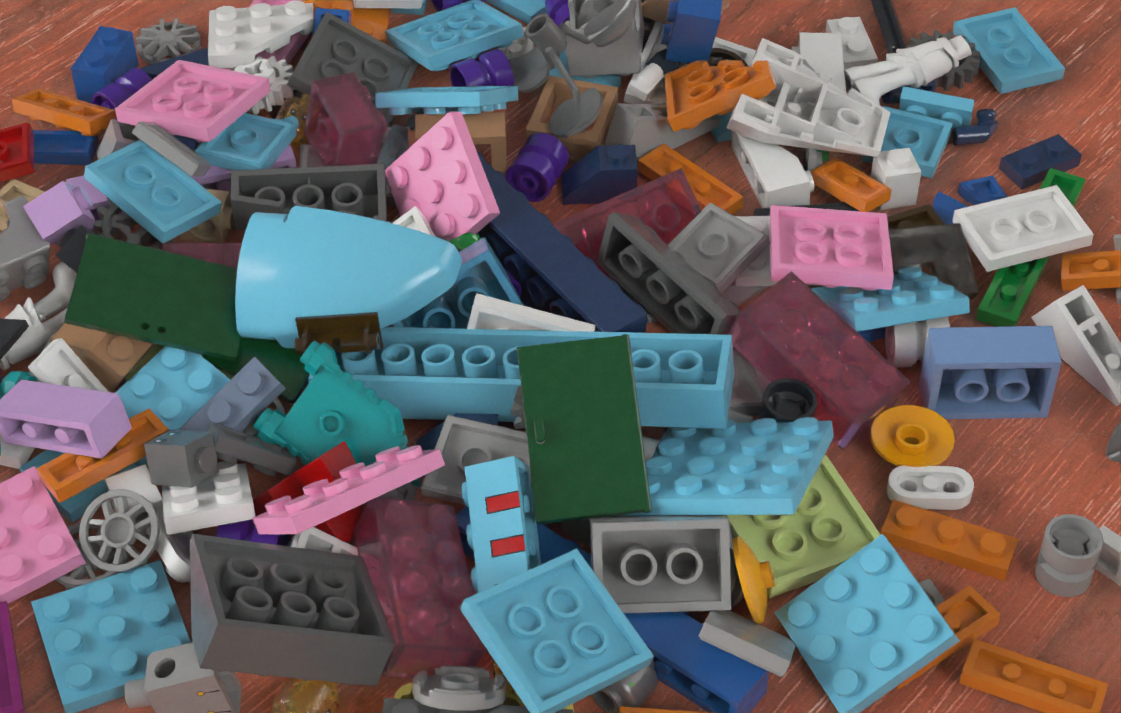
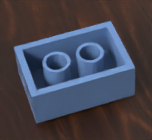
(990, 372)

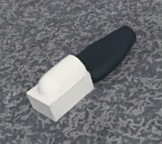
(652, 76)

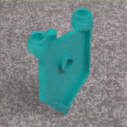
(334, 411)

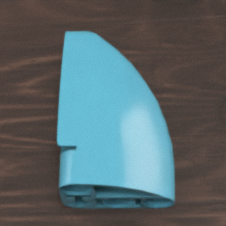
(334, 266)

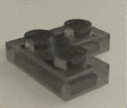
(940, 250)

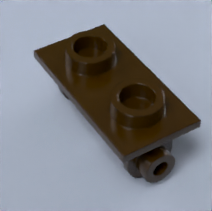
(341, 332)

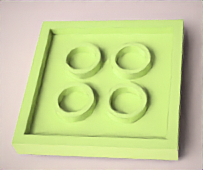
(813, 540)

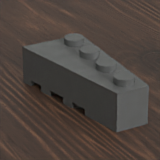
(336, 188)

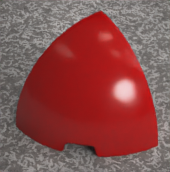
(323, 467)

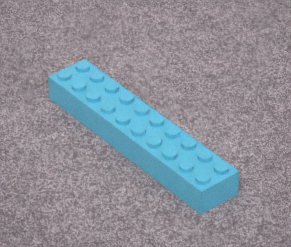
(476, 371)

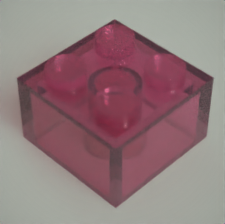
(344, 122)

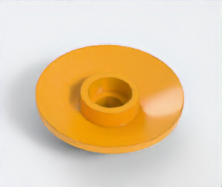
(912, 436)
(754, 578)

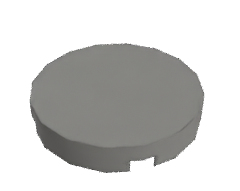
(459, 688)

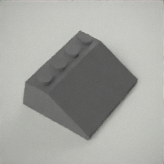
(286, 612)

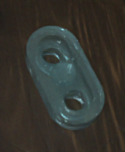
(394, 146)

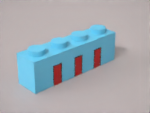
(501, 521)

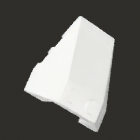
(808, 109)

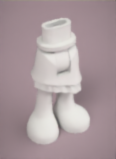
(907, 67)
(39, 333)

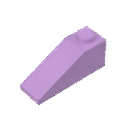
(60, 211)

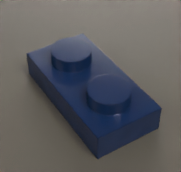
(1033, 162)

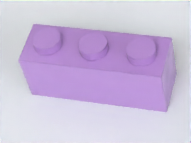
(62, 418)

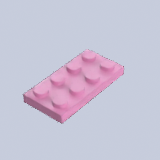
(355, 487)

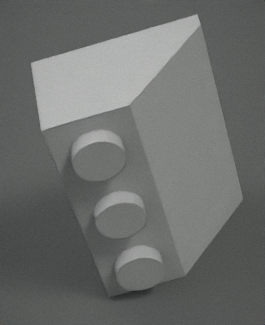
(663, 562)

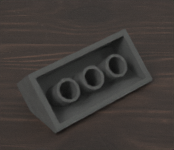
(663, 279)

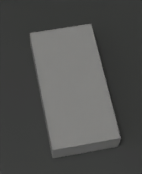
(172, 148)

